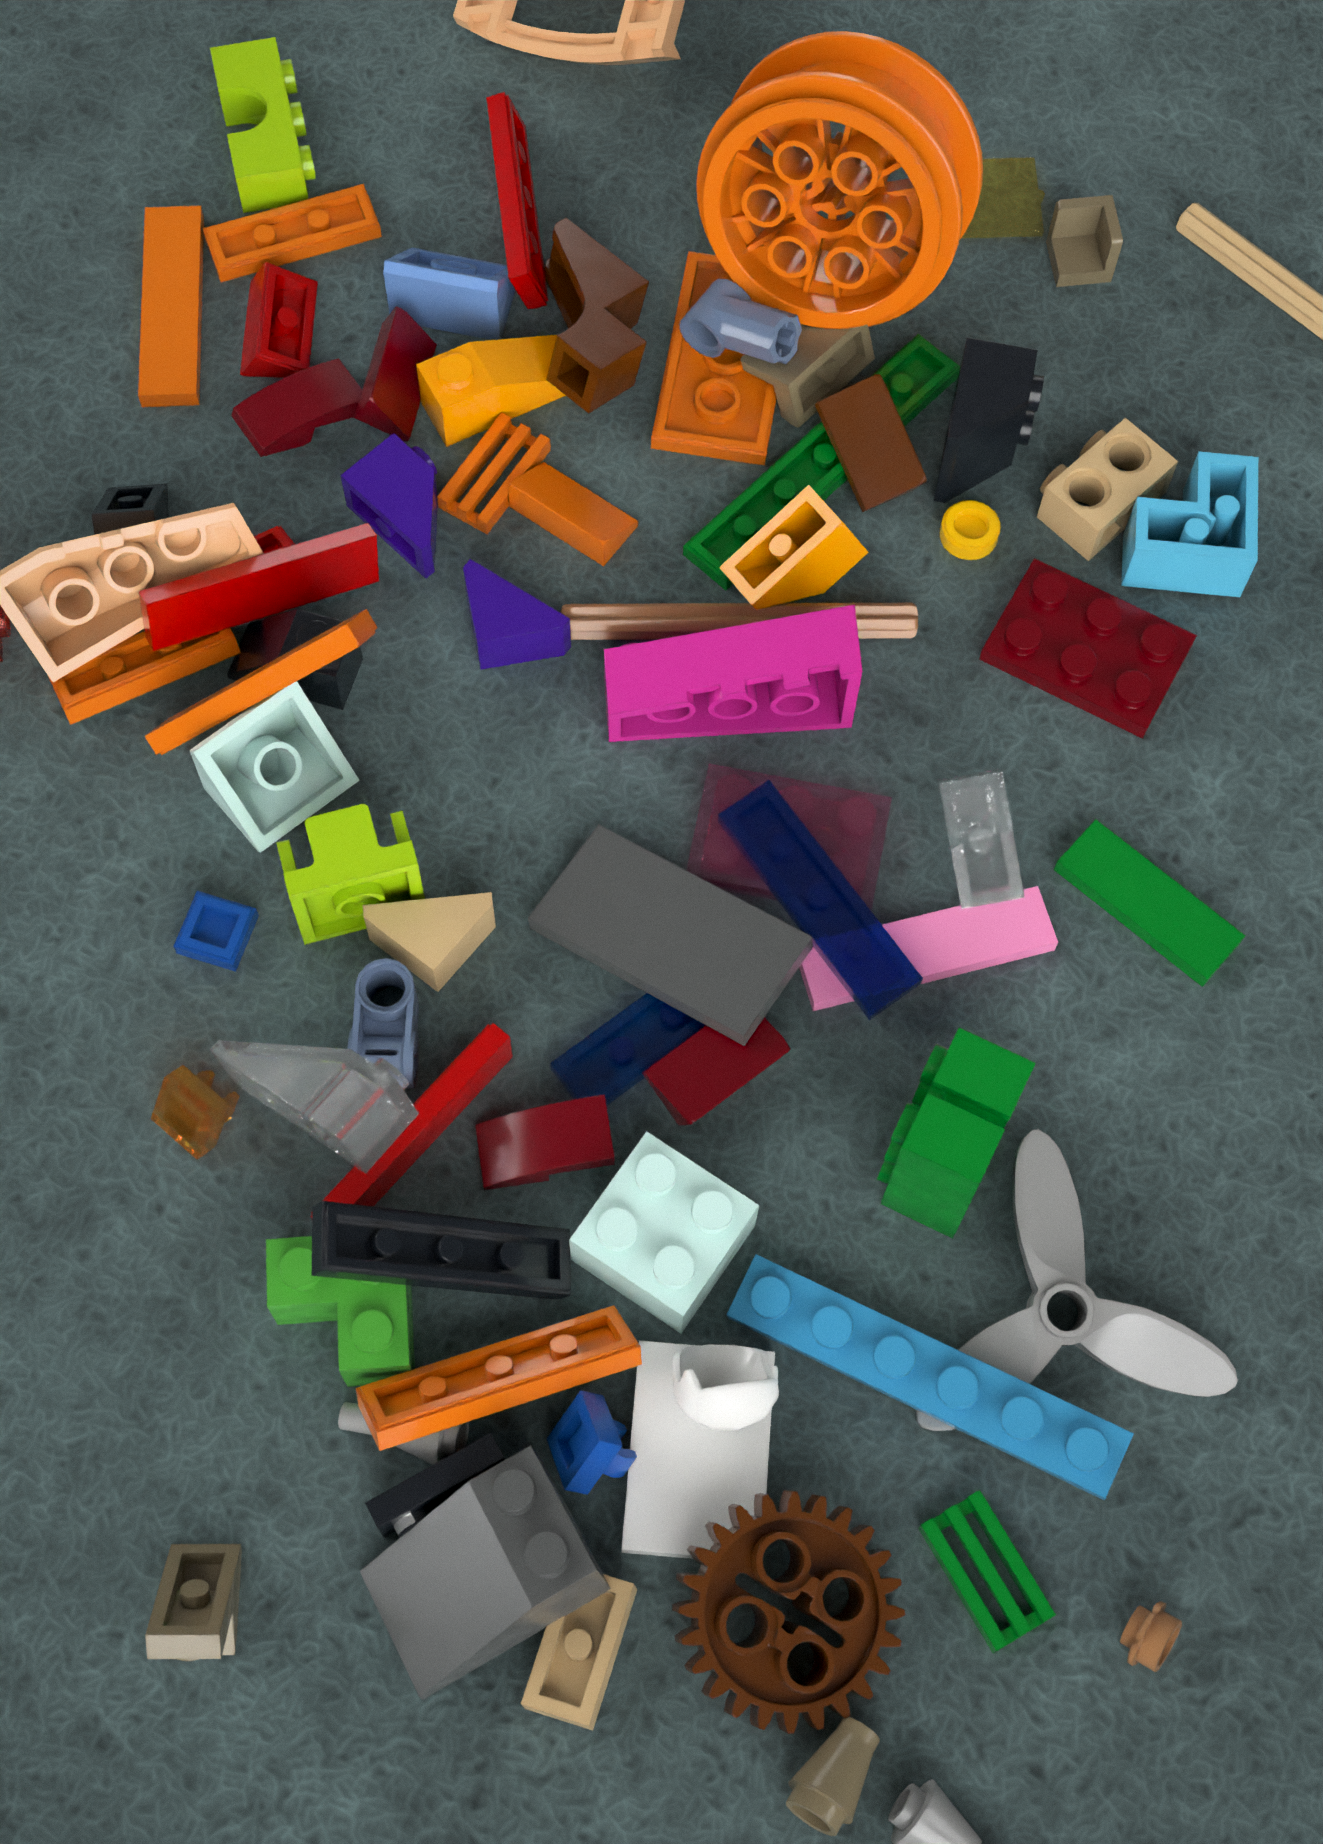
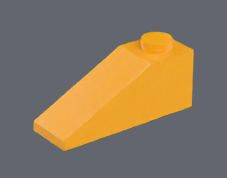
(481, 379)

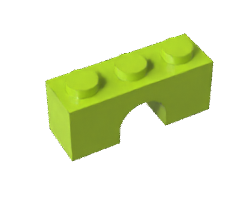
(267, 158)

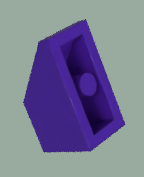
(398, 498)

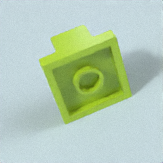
(348, 872)

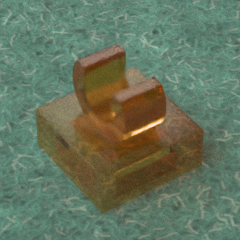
(192, 1110)

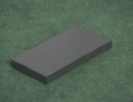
(671, 934)

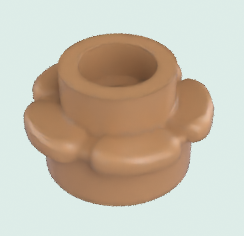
(1150, 1636)

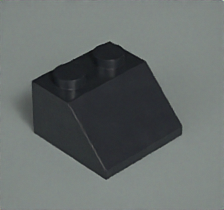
(988, 414)

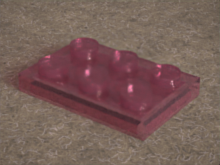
(842, 820)

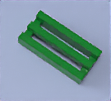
(1010, 1558)

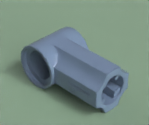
(732, 321)

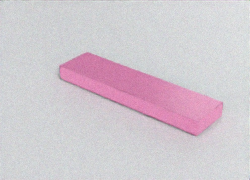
(950, 943)

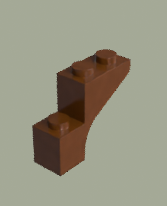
(600, 306)

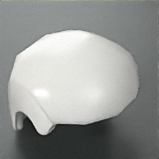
(724, 1385)

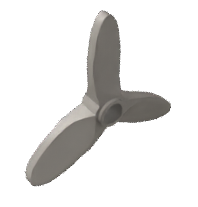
(1111, 1332)

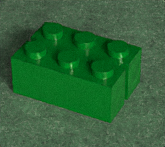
(951, 1130)

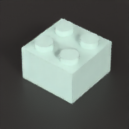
(663, 1232)

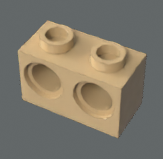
(1104, 487)

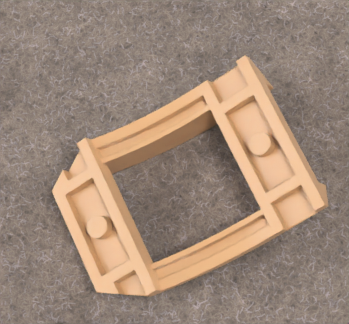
(643, 33)

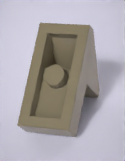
(196, 1603)

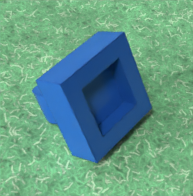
(588, 1444)

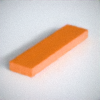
(171, 307)
(262, 682)
(497, 1377)

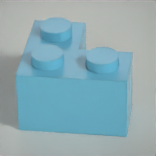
(1198, 542)

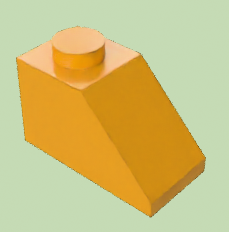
(794, 554)

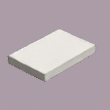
(684, 1468)

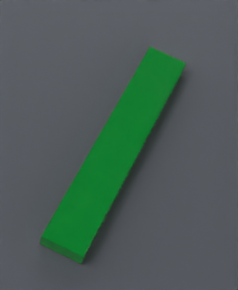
(913, 379)

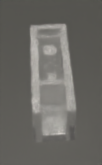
(326, 1093)

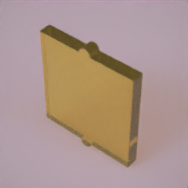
(1008, 200)

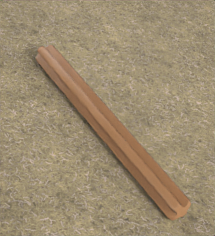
(679, 619)

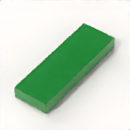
(1149, 902)

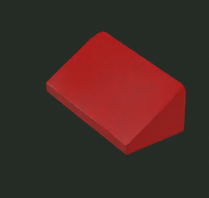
(278, 323)

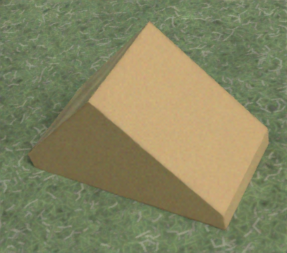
(432, 933)

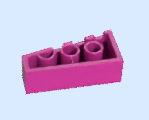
(737, 679)

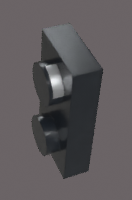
(419, 1495)

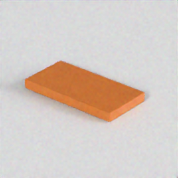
(707, 401)

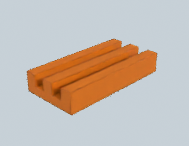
(517, 437)

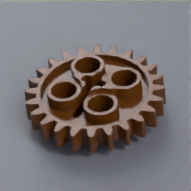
(757, 1666)

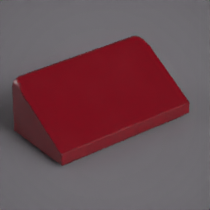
(392, 385)
(710, 1069)

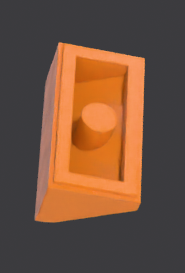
(570, 512)

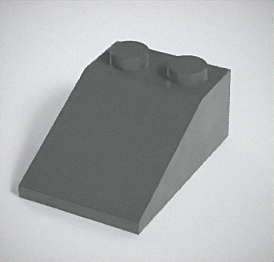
(482, 1573)

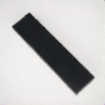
(439, 1251)

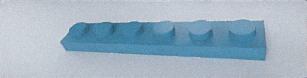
(931, 1377)

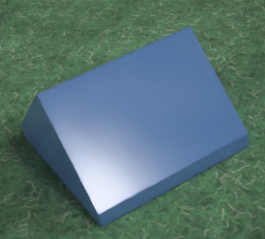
(450, 292)

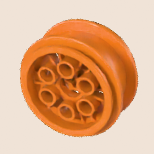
(766, 206)

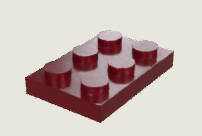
(1087, 647)

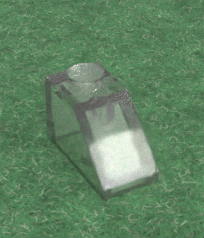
(980, 838)

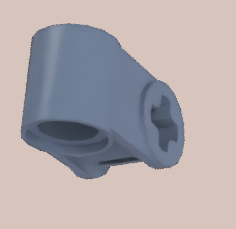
(387, 1030)

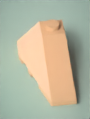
(85, 591)

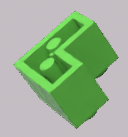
(370, 1316)

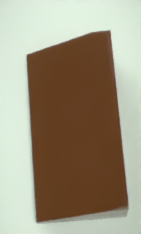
(871, 442)

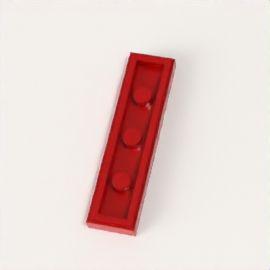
(517, 201)
(259, 586)
(436, 1111)

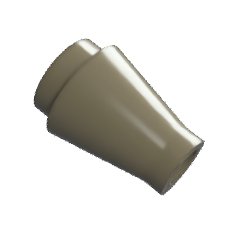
(833, 1777)

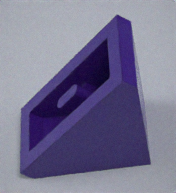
(511, 623)

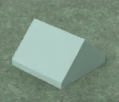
(273, 766)

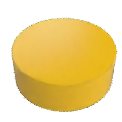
(969, 530)

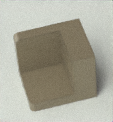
(1084, 240)

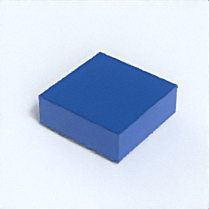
(216, 931)

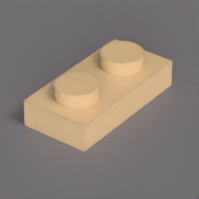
(579, 1657)

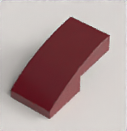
(292, 408)
(544, 1142)

